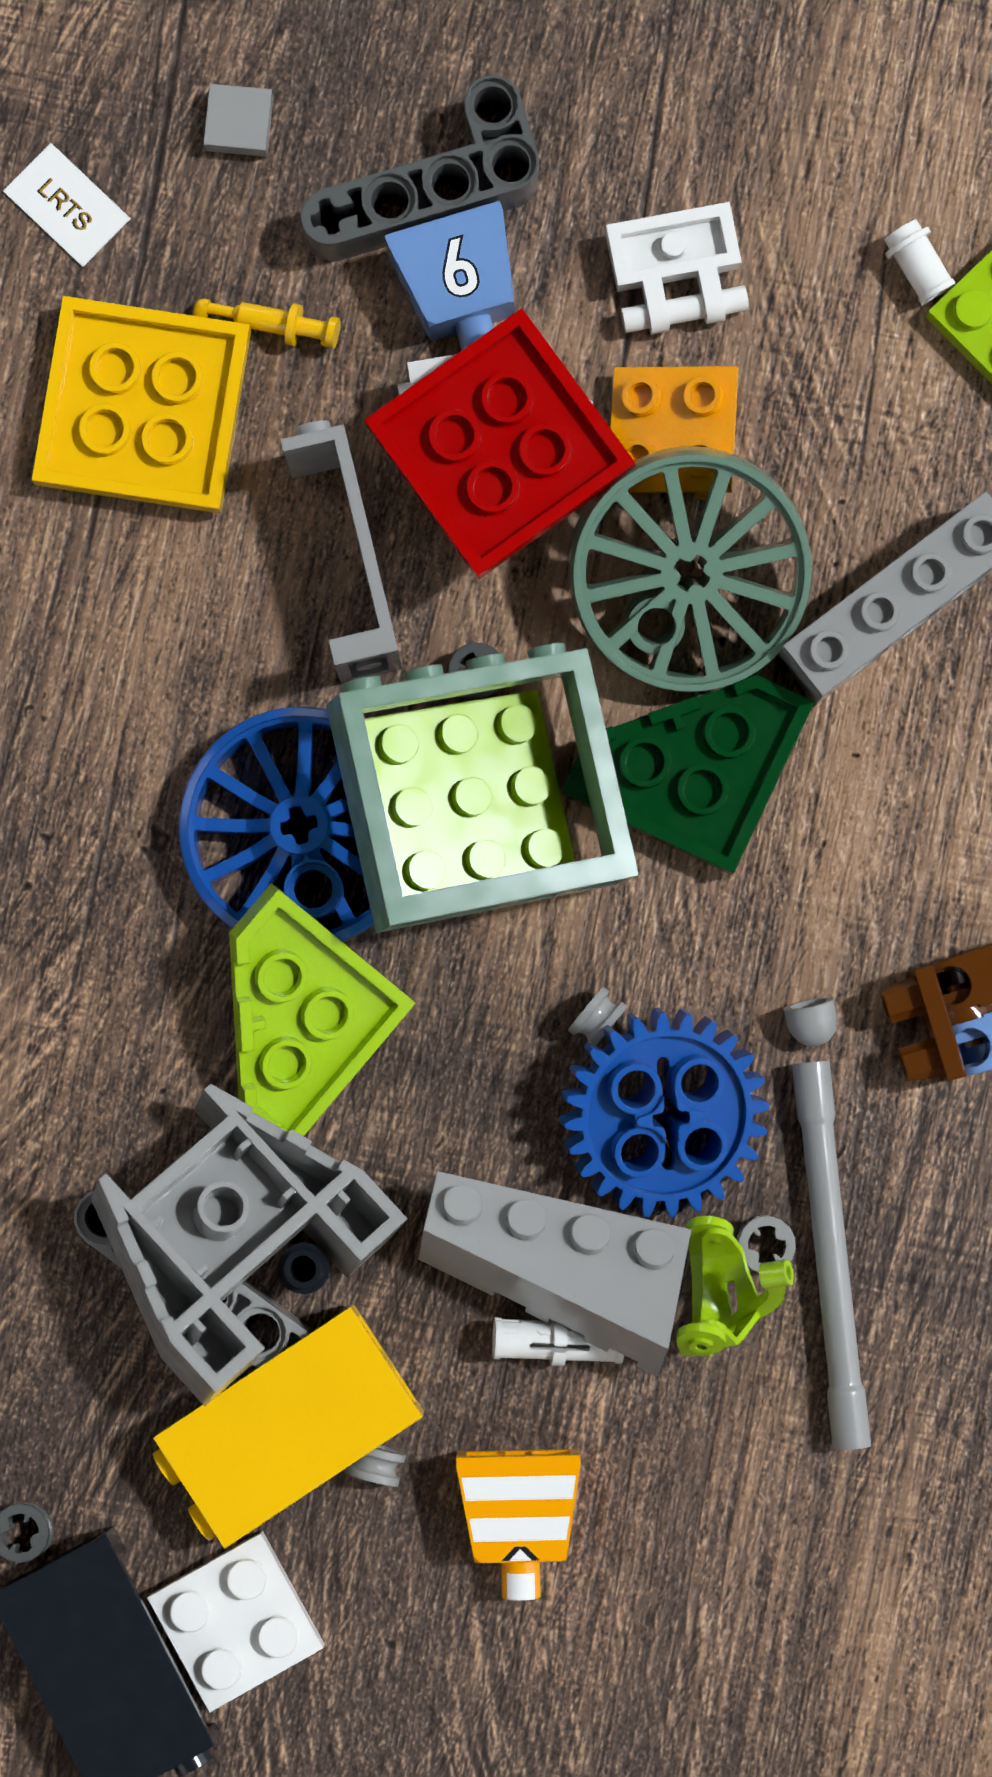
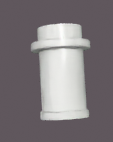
(919, 261)

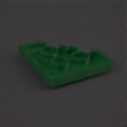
(703, 767)

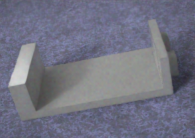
(322, 448)

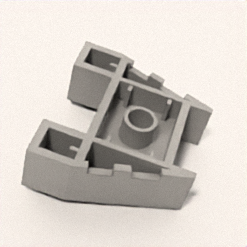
(223, 1217)

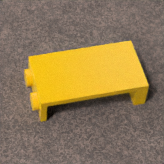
(286, 1428)

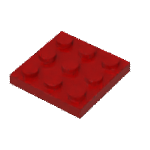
(499, 443)

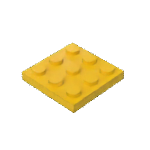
(141, 404)

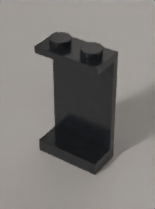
(104, 1665)

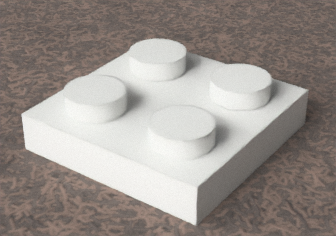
(236, 1621)

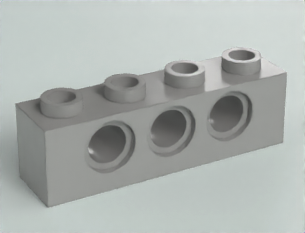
(892, 603)

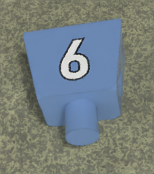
(456, 272)

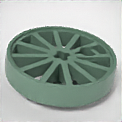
(713, 560)

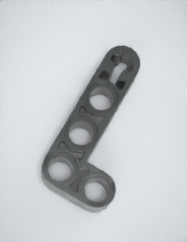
(415, 182)

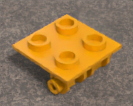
(675, 409)

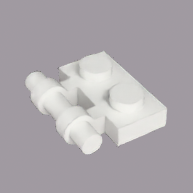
(673, 249)

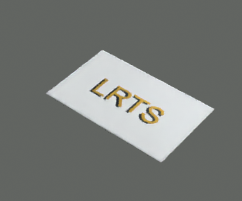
(66, 204)

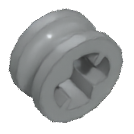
(596, 1016)
(780, 1231)
(378, 1466)

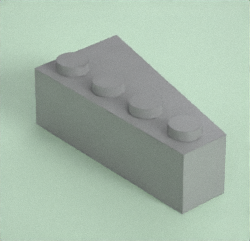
(563, 1261)

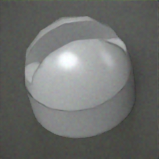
(812, 1020)

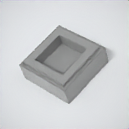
(238, 120)

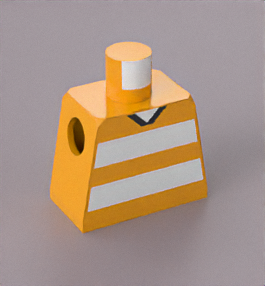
(519, 1511)

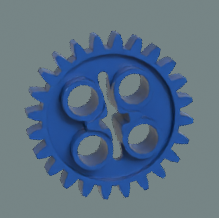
(609, 1120)

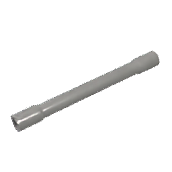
(845, 1393)

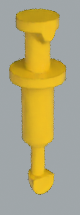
(275, 321)

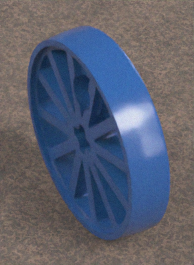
(305, 857)

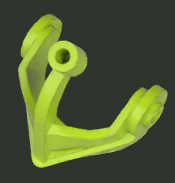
(715, 1263)

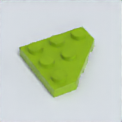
(302, 1012)

